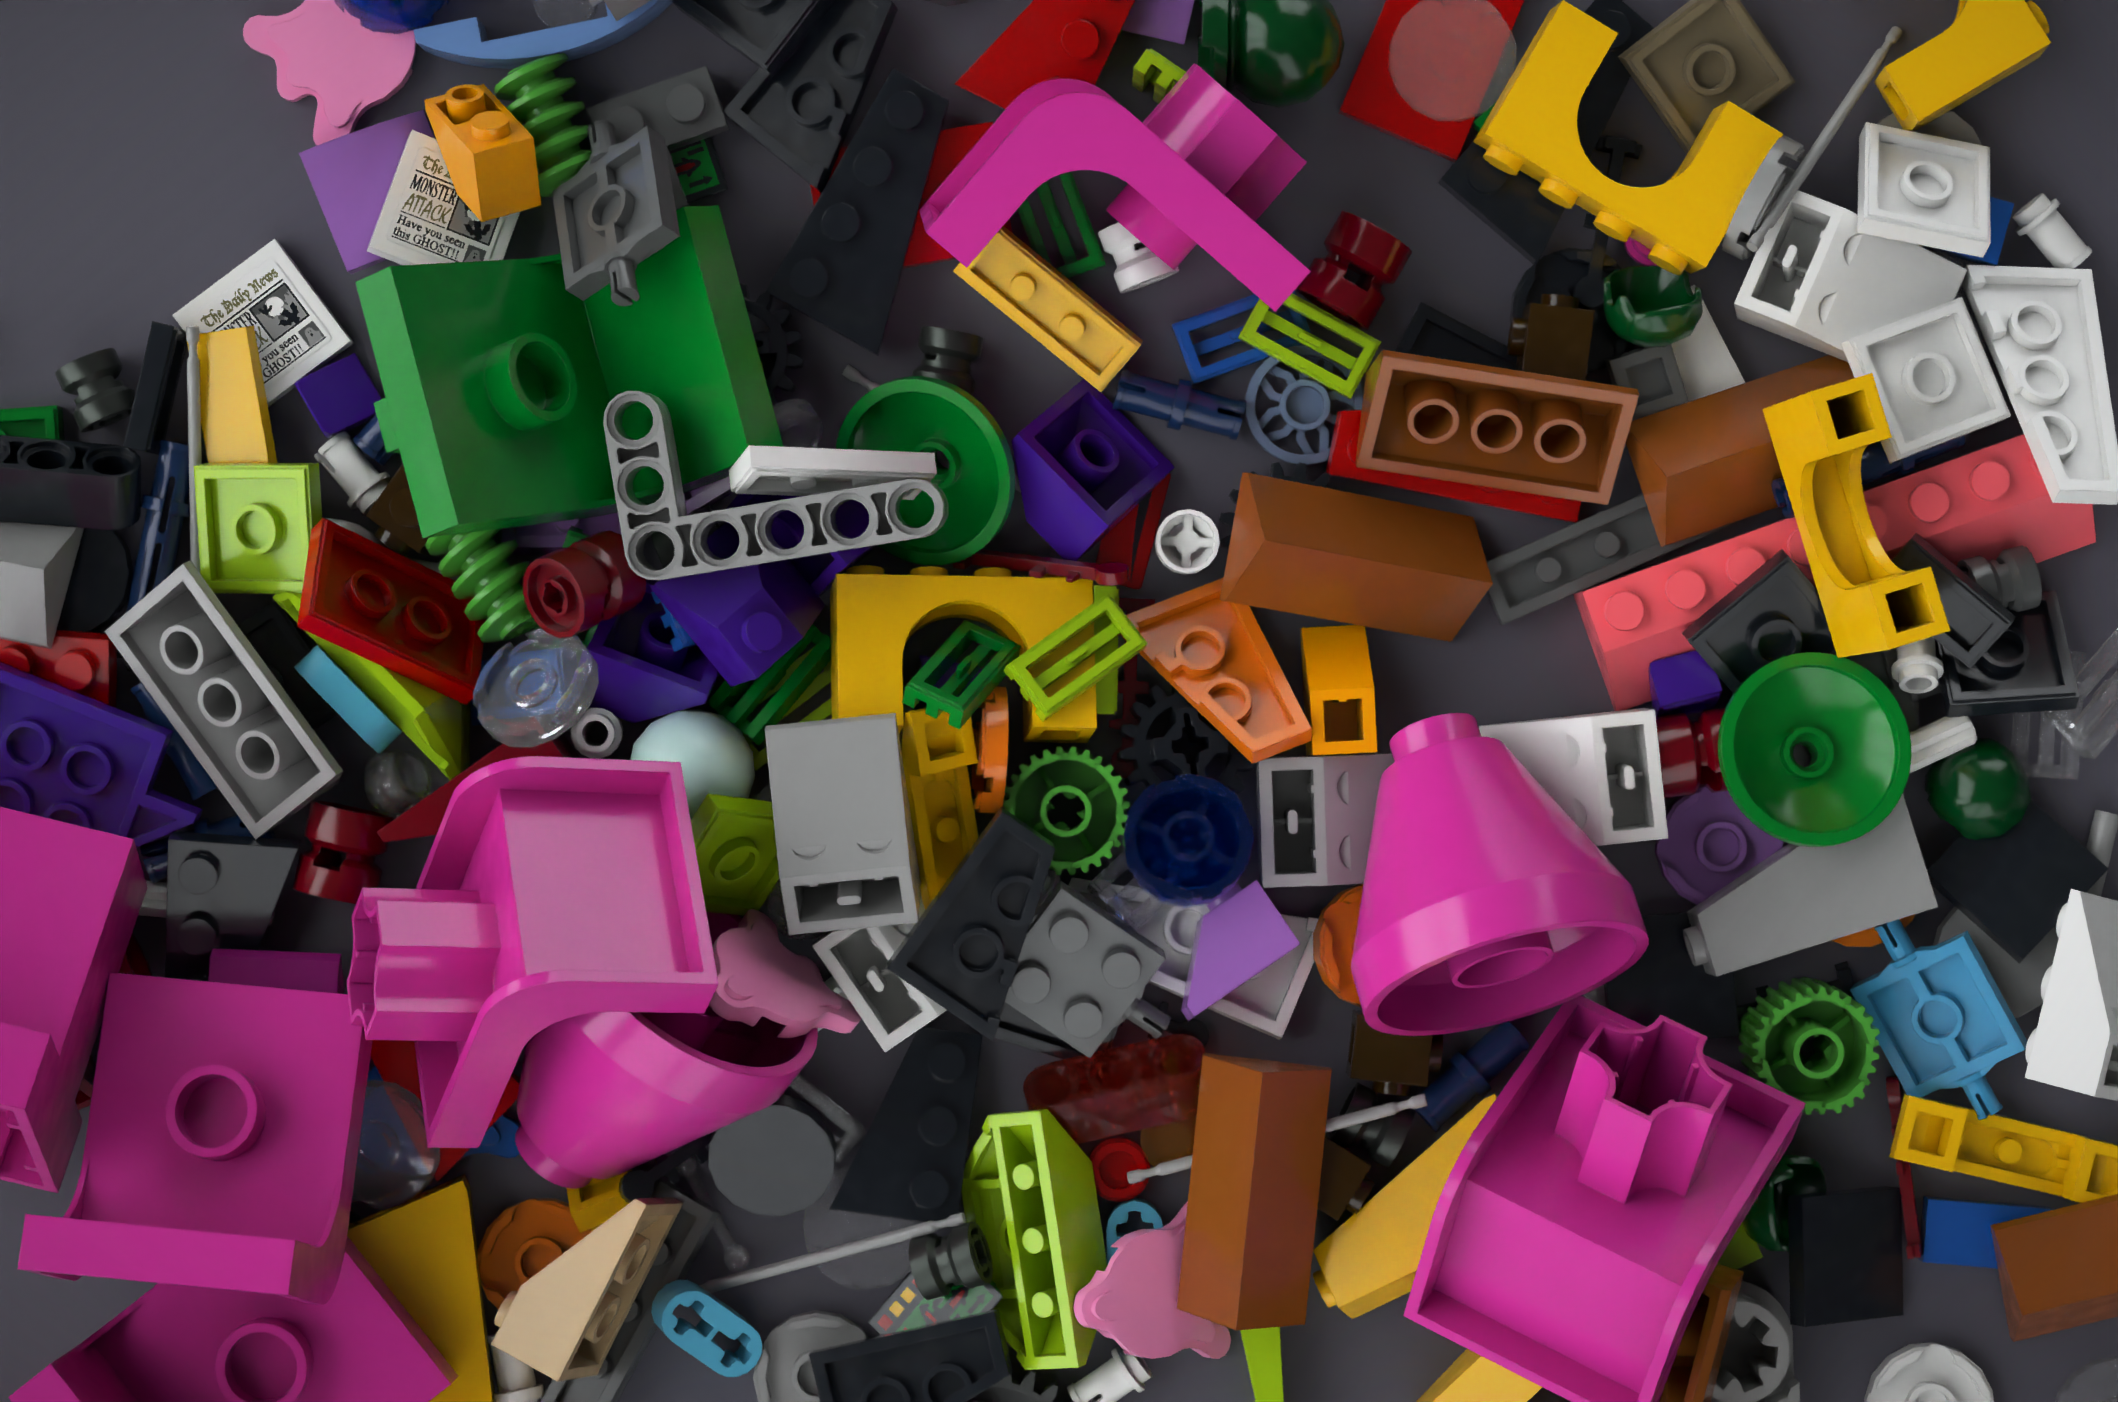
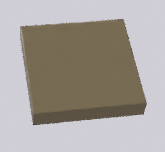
(1701, 60)

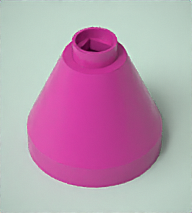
(1480, 891)
(638, 1084)

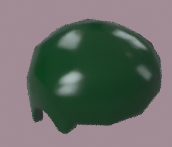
(1651, 305)
(1979, 789)
(1768, 1216)

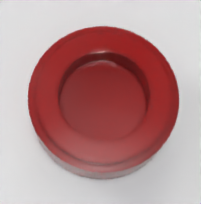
(1111, 1162)

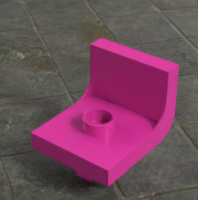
(1192, 172)
(537, 905)
(215, 1141)
(1598, 1204)
(253, 1349)

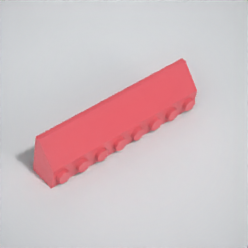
(1958, 506)

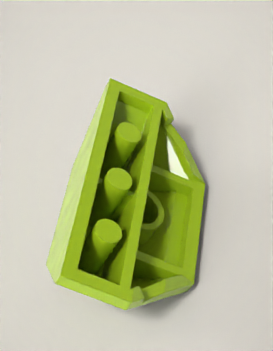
(427, 717)
(1043, 1231)

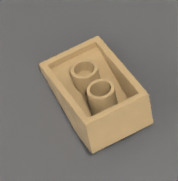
(577, 1303)

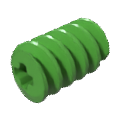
(547, 118)
(488, 579)

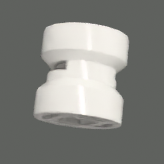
(1134, 267)
(1193, 537)

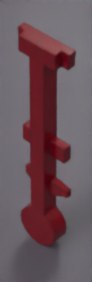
(1105, 574)
(1129, 688)
(1904, 1172)

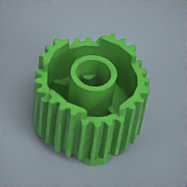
(1073, 774)
(1843, 1050)

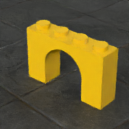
(1973, 54)
(1538, 134)
(1820, 454)
(880, 612)

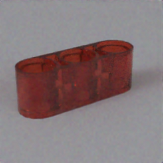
(1120, 1087)

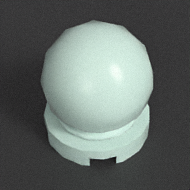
(710, 753)

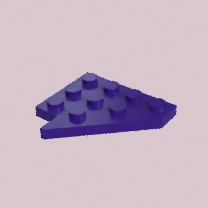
(83, 761)

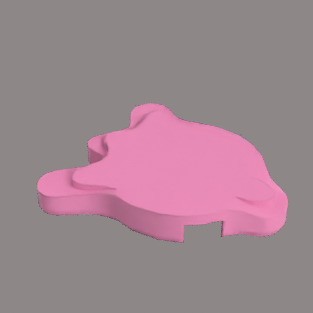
(333, 59)
(770, 981)
(1139, 1298)

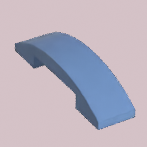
(467, 40)

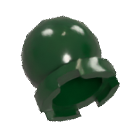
(1270, 48)

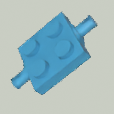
(1940, 1017)

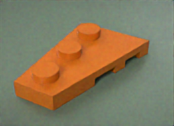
(1224, 669)

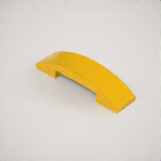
(939, 794)
(2005, 1150)

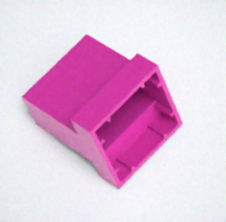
(63, 928)

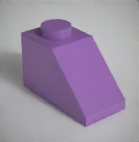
(1234, 945)

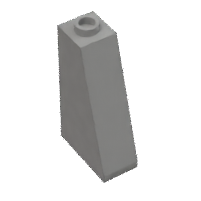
(1812, 897)

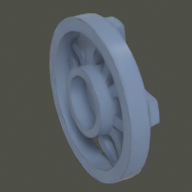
(1301, 405)

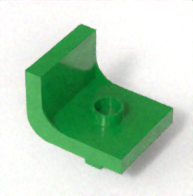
(508, 377)

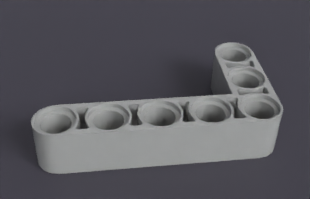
(752, 522)

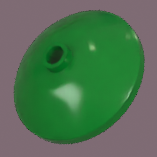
(980, 479)
(1853, 739)

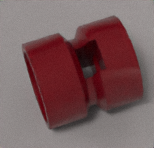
(1368, 252)
(581, 585)
(1690, 753)
(336, 829)

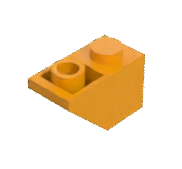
(485, 151)
(1338, 690)

